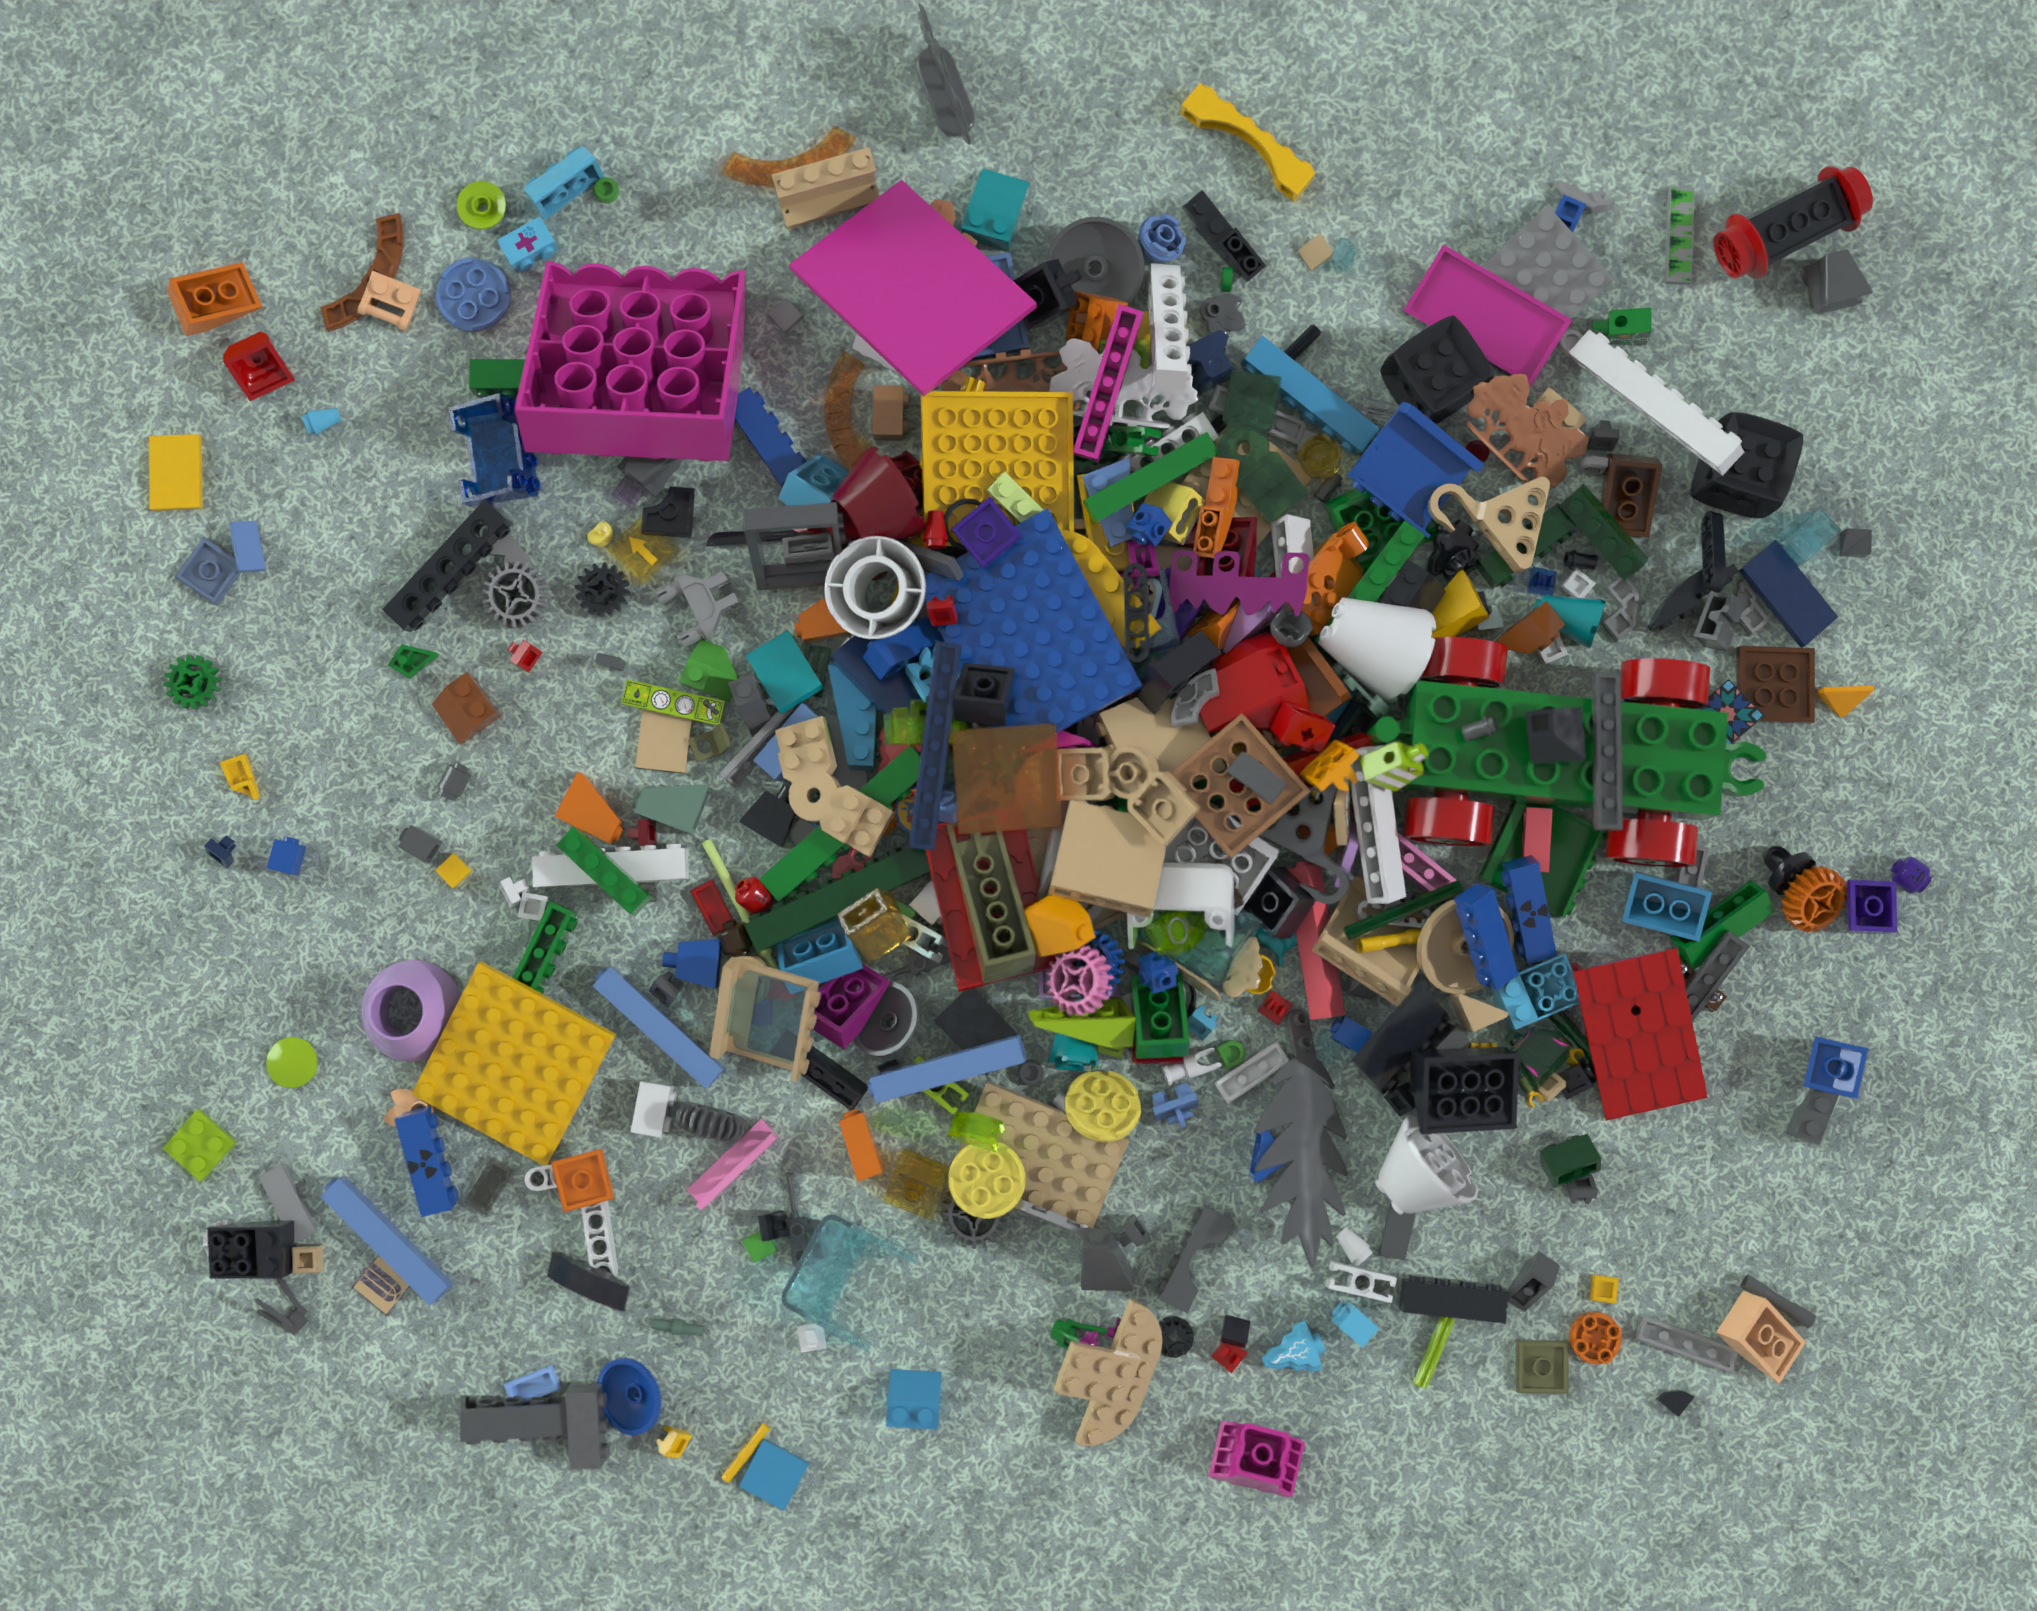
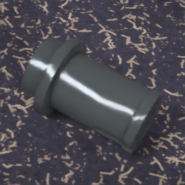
(1328, 487)
(1481, 728)

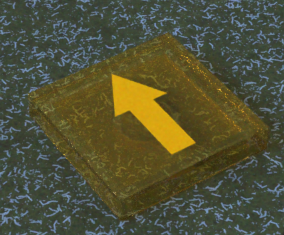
(641, 553)

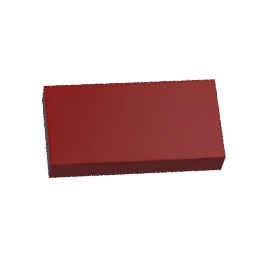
(711, 905)

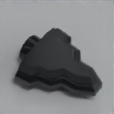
(1448, 544)

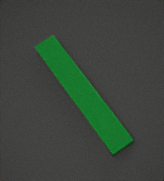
(1150, 477)

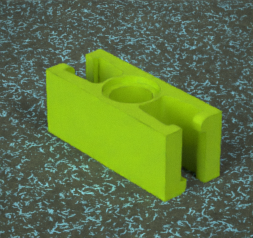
(937, 1096)

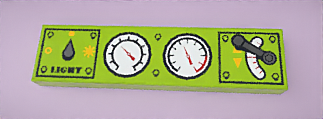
(673, 702)

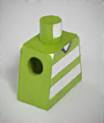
(1394, 765)

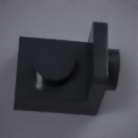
(1578, 1078)

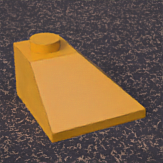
(1058, 925)

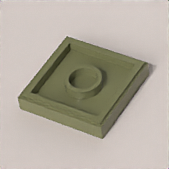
(1542, 1366)

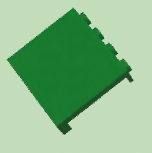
(1570, 854)

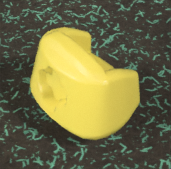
(601, 534)

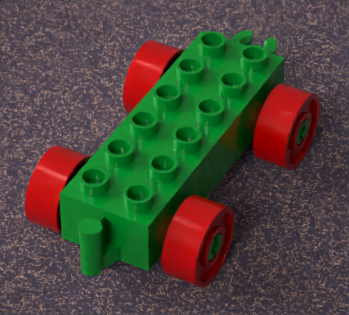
(1670, 753)

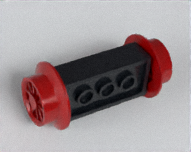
(1793, 222)

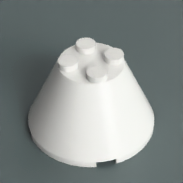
(1424, 1171)

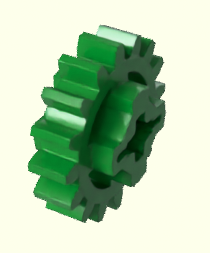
(182, 676)

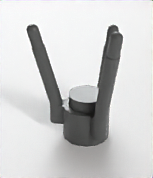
(292, 1320)

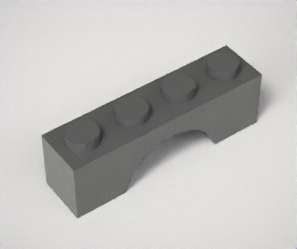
(1812, 1116)
(1208, 1228)

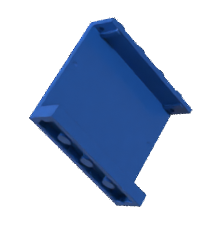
(1409, 464)

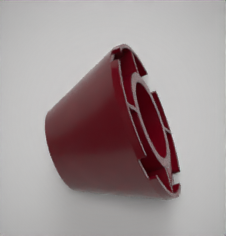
(877, 500)

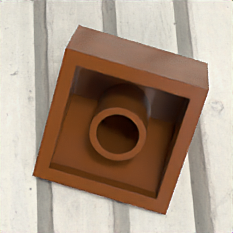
(1533, 630)
(465, 708)

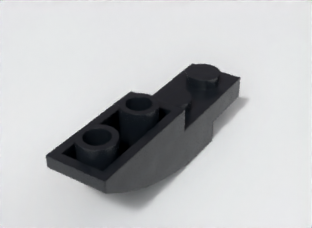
(1222, 237)
(1684, 599)

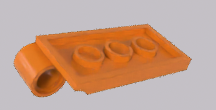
(1340, 569)

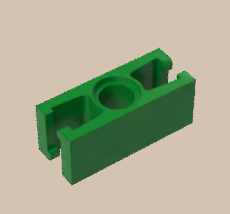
(1130, 441)

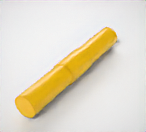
(745, 1452)

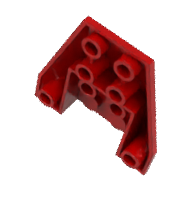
(1254, 682)

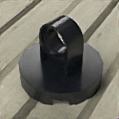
(1785, 870)

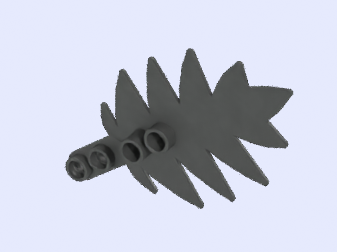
(1305, 1142)

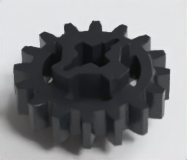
(603, 578)

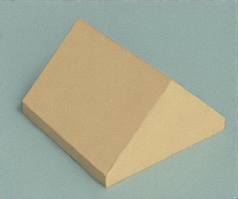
(1474, 1013)

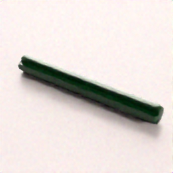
(1403, 910)

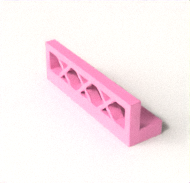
(732, 1163)

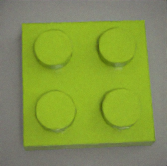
(199, 1145)

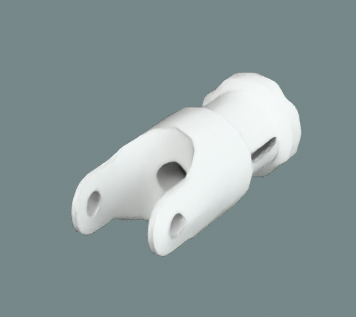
(1189, 1068)

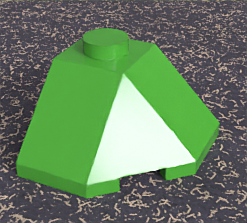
(709, 671)

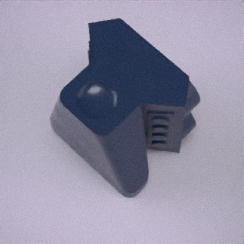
(1210, 362)

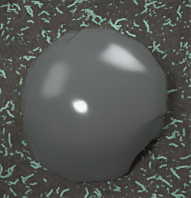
(1290, 629)

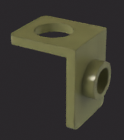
(718, 740)

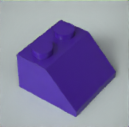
(1872, 907)

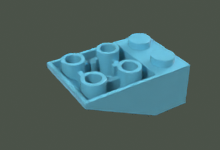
(1537, 992)

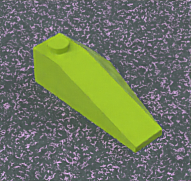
(1107, 1026)

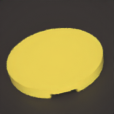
(1102, 1105)
(987, 1181)

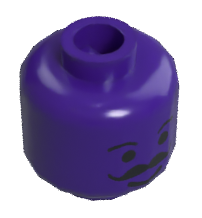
(1911, 875)

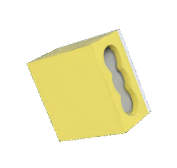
(1181, 507)

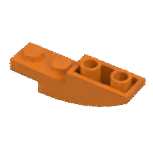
(1219, 507)

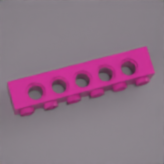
(1108, 383)

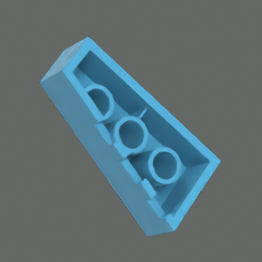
(856, 720)

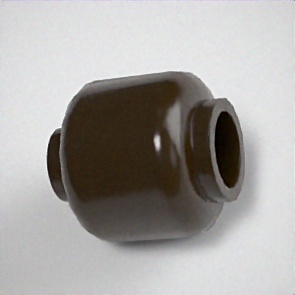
(734, 938)

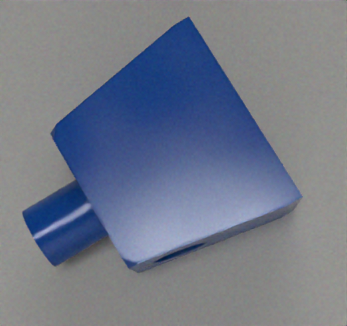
(696, 962)

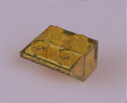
(874, 924)

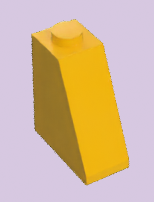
(1458, 608)

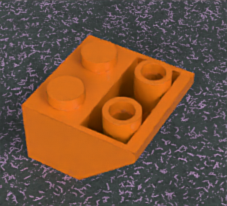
(1092, 318)

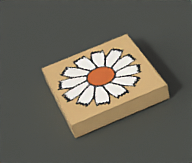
(1343, 813)

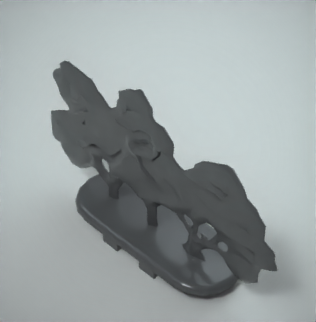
(943, 85)

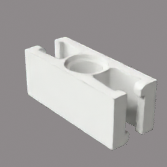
(1366, 1291)

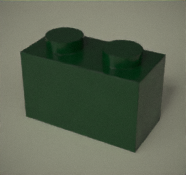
(1570, 1160)

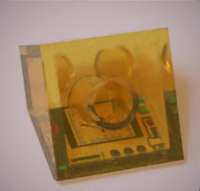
(916, 1184)

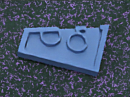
(1115, 524)

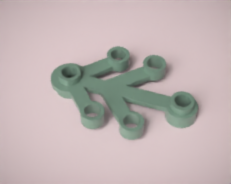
(1376, 704)

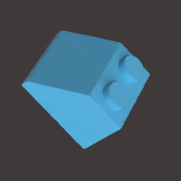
(914, 1399)

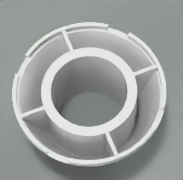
(849, 579)

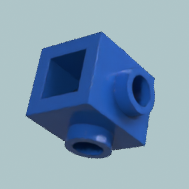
(1149, 525)
(1157, 972)

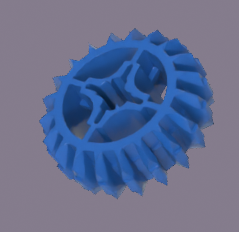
(1107, 949)

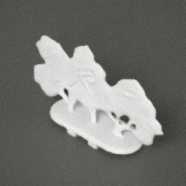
(1081, 372)

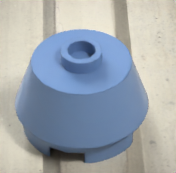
(1161, 239)

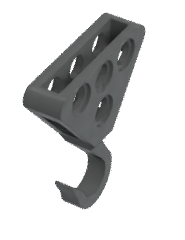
(1318, 819)

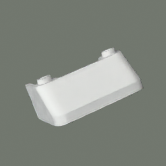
(1193, 889)

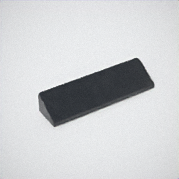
(834, 1079)

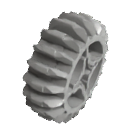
(512, 605)

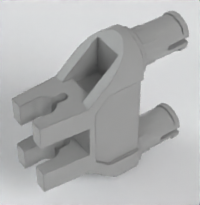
(702, 602)

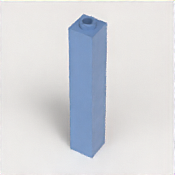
(658, 1026)
(947, 1068)
(386, 1239)

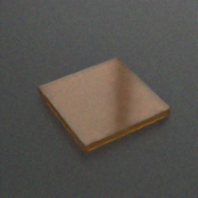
(1006, 778)

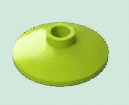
(479, 194)

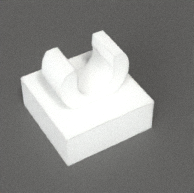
(811, 1337)

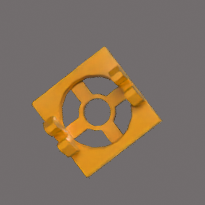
(1330, 769)

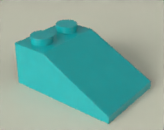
(995, 209)

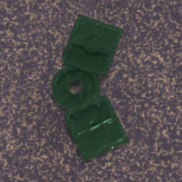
(1263, 474)

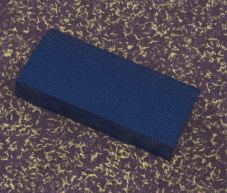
(884, 694)

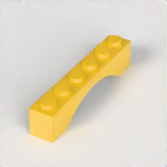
(1210, 112)

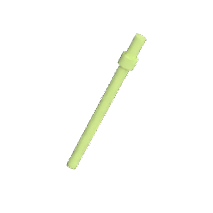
(730, 887)

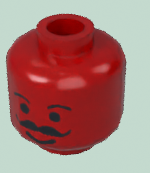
(753, 895)

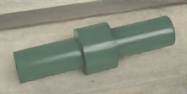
(678, 1327)

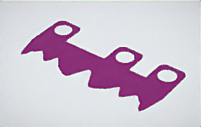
(1225, 586)

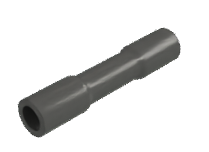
(1792, 1310)

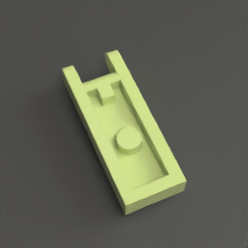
(1013, 498)

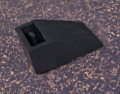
(251, 1250)

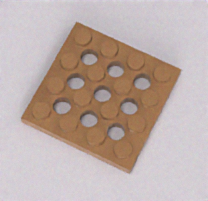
(1252, 824)

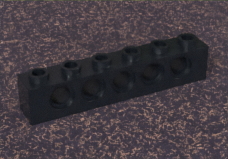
(400, 606)

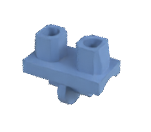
(1175, 1109)

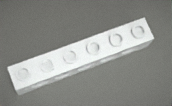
(1167, 327)
(1172, 437)

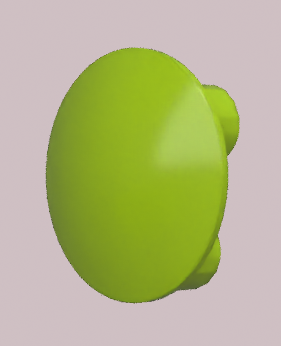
(292, 1062)

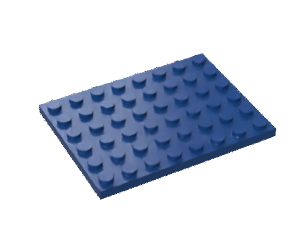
(1043, 621)

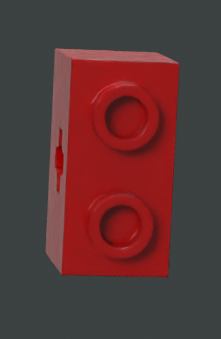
(1302, 728)

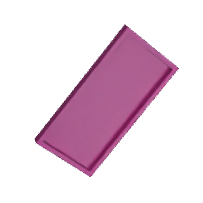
(1503, 320)

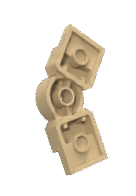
(1152, 795)
(842, 811)

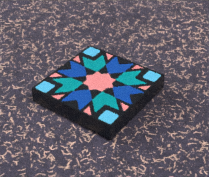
(1740, 710)

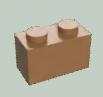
(889, 412)

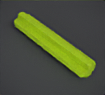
(1433, 1352)

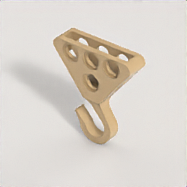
(1485, 515)

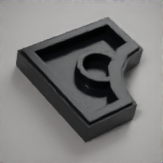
(672, 516)

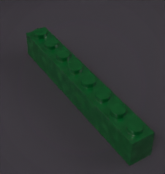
(832, 898)

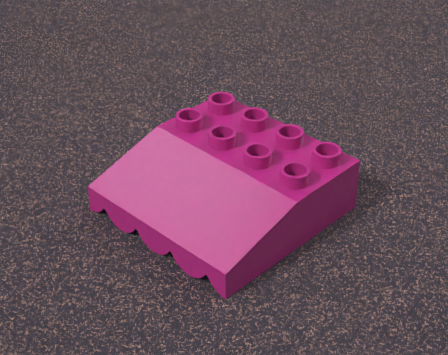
(633, 363)

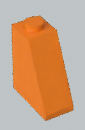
(818, 624)
(588, 810)
(861, 1145)

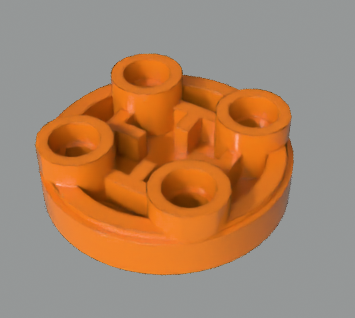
(1595, 1338)

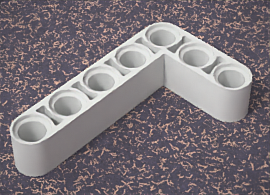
(592, 1232)

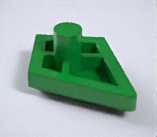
(411, 660)

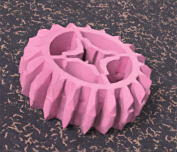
(1065, 980)

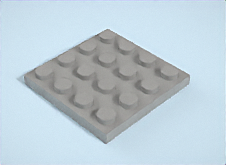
(1550, 265)

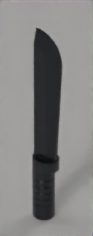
(738, 537)

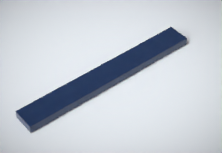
(935, 746)

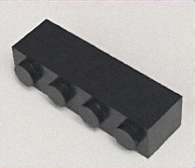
(1454, 1300)

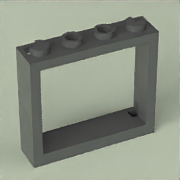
(790, 518)

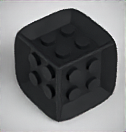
(1437, 369)
(1760, 476)

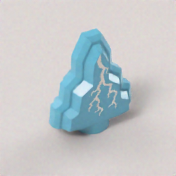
(1297, 1350)

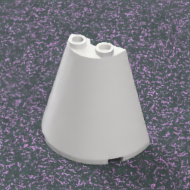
(1380, 644)

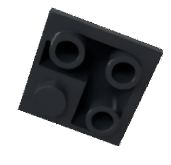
(1555, 735)

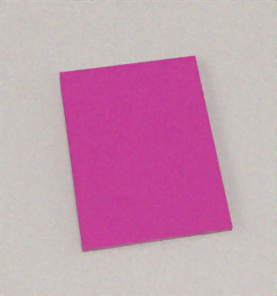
(912, 287)

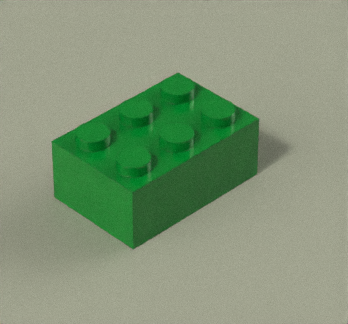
(1159, 1020)

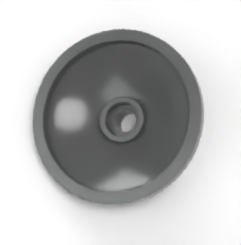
(877, 1036)

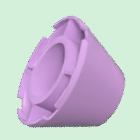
(438, 997)

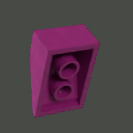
(848, 1004)

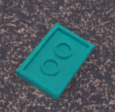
(784, 672)

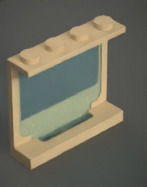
(765, 1015)

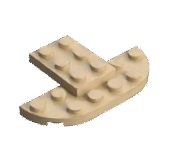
(1112, 1377)

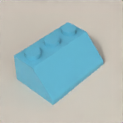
(563, 181)

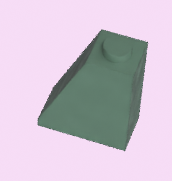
(673, 806)

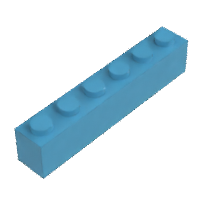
(1311, 397)

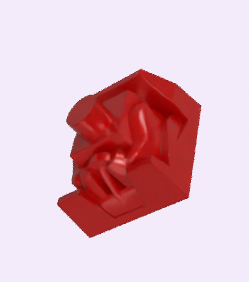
(257, 365)

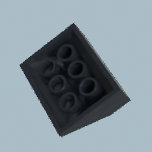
(1405, 1030)
(1465, 1089)

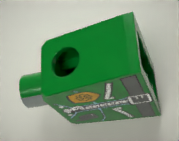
(1633, 324)

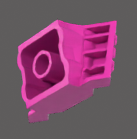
(1257, 1458)

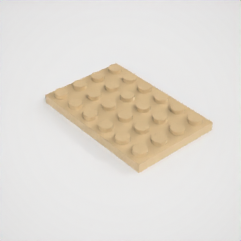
(1060, 1164)

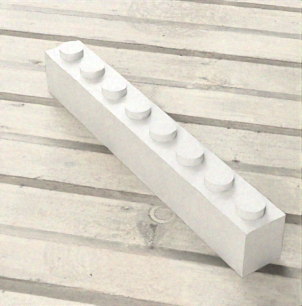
(1656, 402)

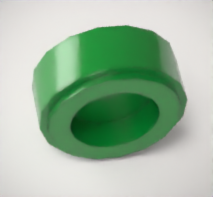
(1226, 279)

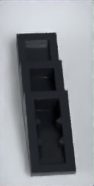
(588, 1282)

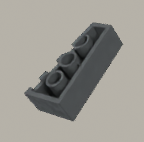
(512, 1419)

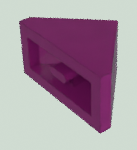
(1145, 556)

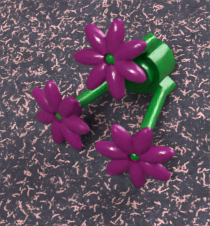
(1064, 1332)

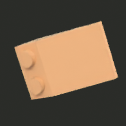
(1761, 1335)

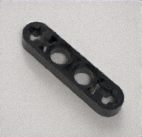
(1713, 551)
(1133, 613)

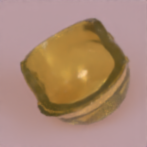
(1320, 456)

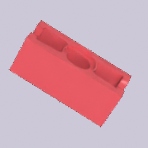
(1537, 835)

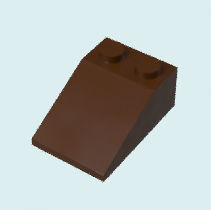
(1631, 491)

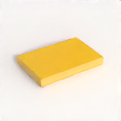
(175, 472)

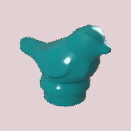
(1277, 946)

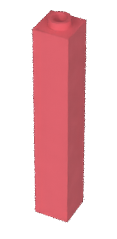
(1319, 975)

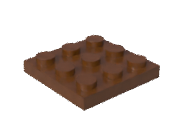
(1778, 682)

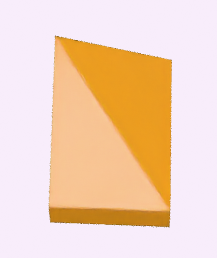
(1843, 699)

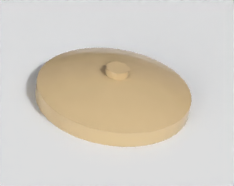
(1445, 952)

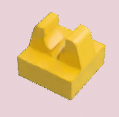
(674, 1442)

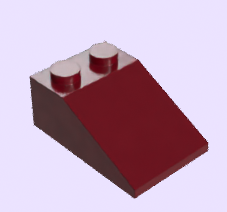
(1241, 539)

